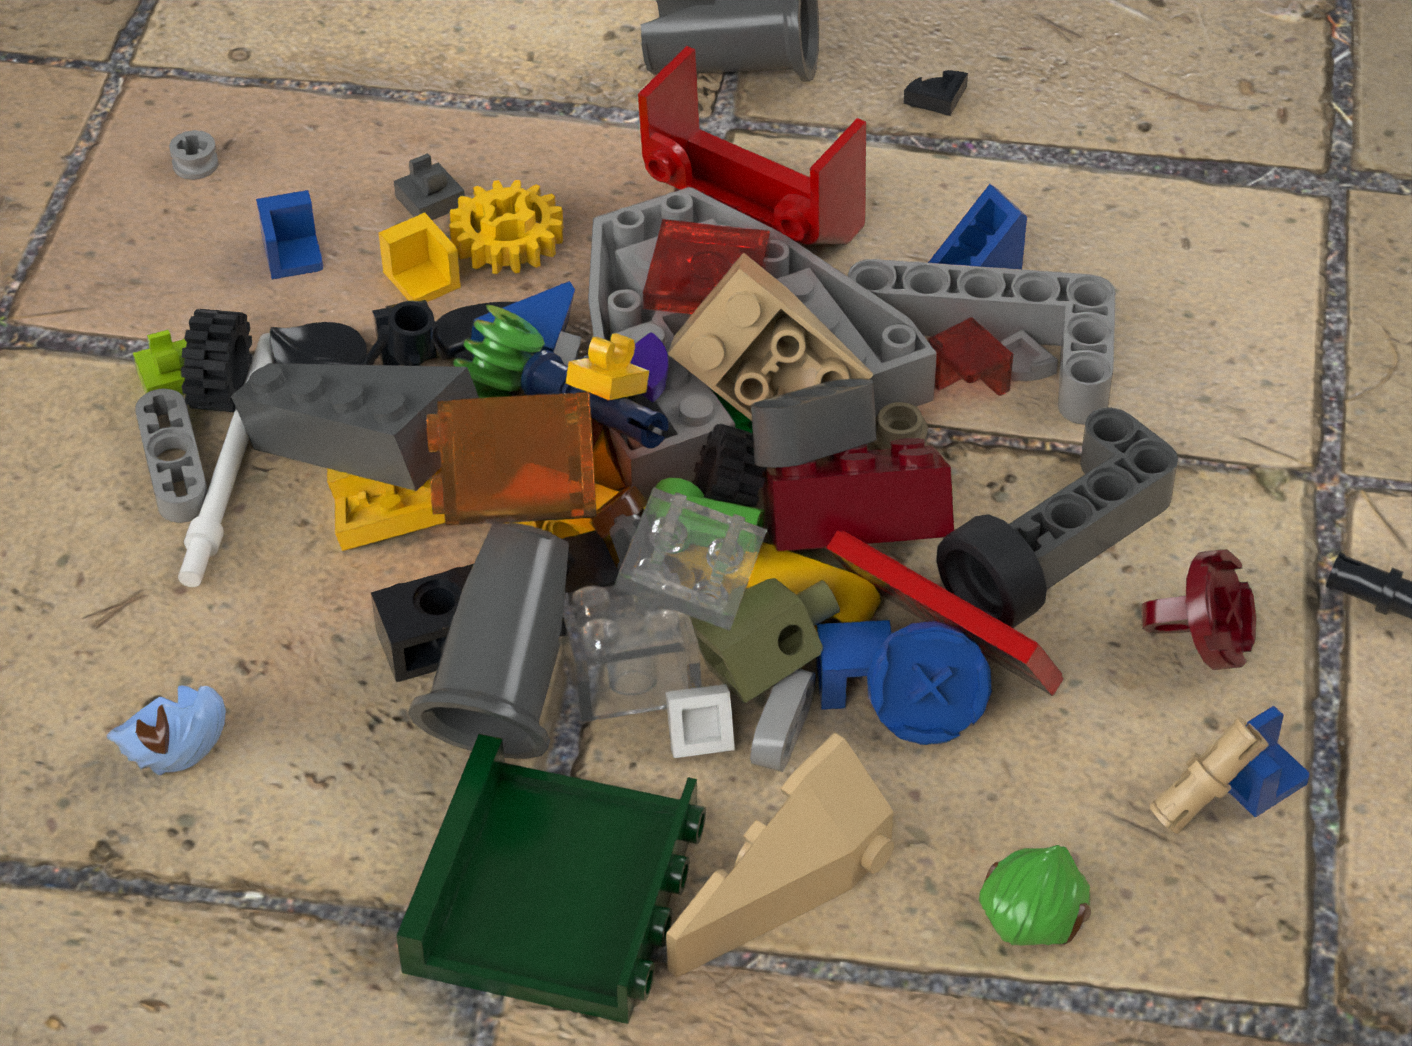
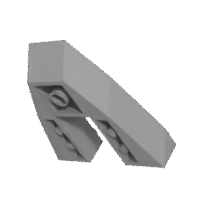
(619, 266)

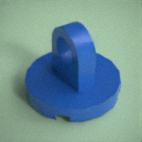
(929, 682)

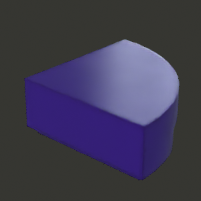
(652, 356)

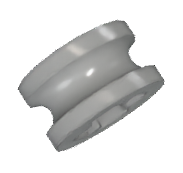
(193, 154)

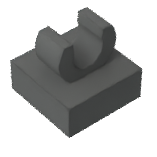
(428, 189)

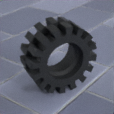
(215, 358)
(729, 468)

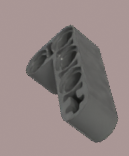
(1123, 488)

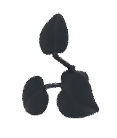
(408, 337)

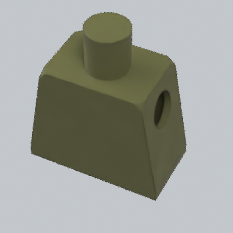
(768, 636)

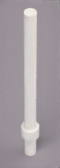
(206, 530)

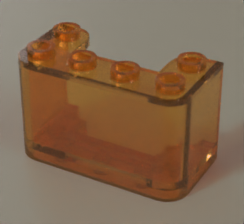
(513, 459)

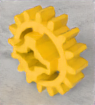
(506, 226)

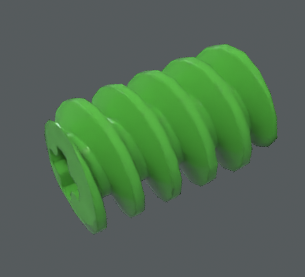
(501, 354)

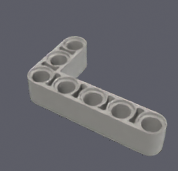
(1047, 305)

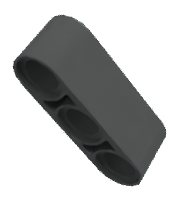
(813, 422)

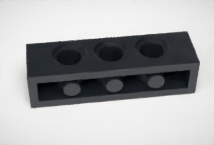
(417, 614)

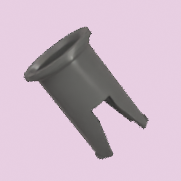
(735, 35)
(501, 645)

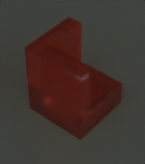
(972, 355)

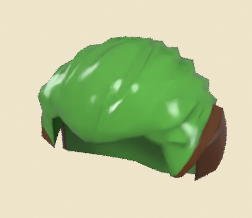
(1036, 897)

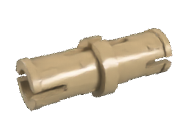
(1208, 775)

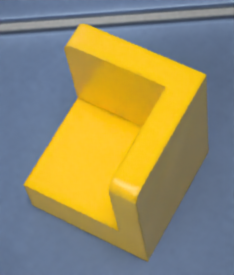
(419, 259)

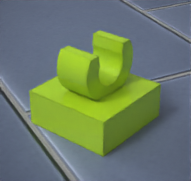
(161, 363)

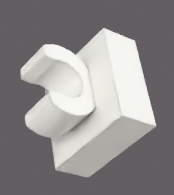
(700, 721)

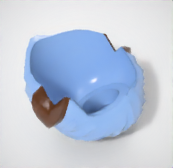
(170, 733)

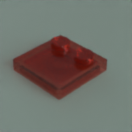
(694, 259)

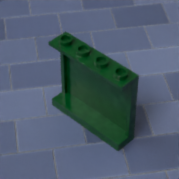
(549, 887)

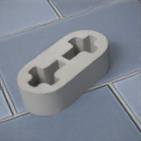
(783, 720)

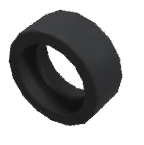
(992, 569)

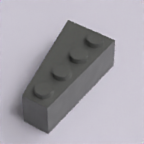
(351, 416)

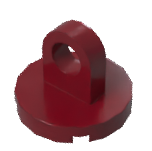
(1215, 611)

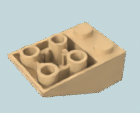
(759, 341)

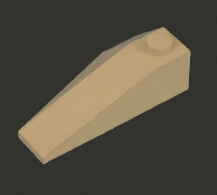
(807, 854)

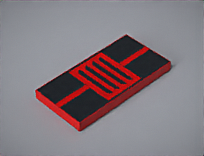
(934, 603)

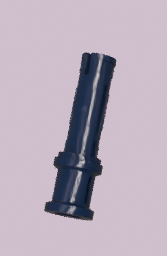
(547, 375)

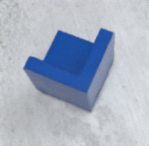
(289, 234)
(846, 653)
(1271, 773)

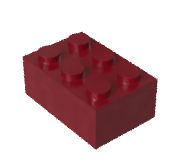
(865, 492)

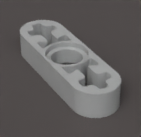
(177, 436)

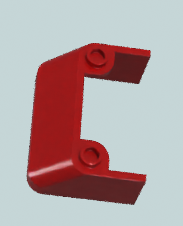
(807, 209)

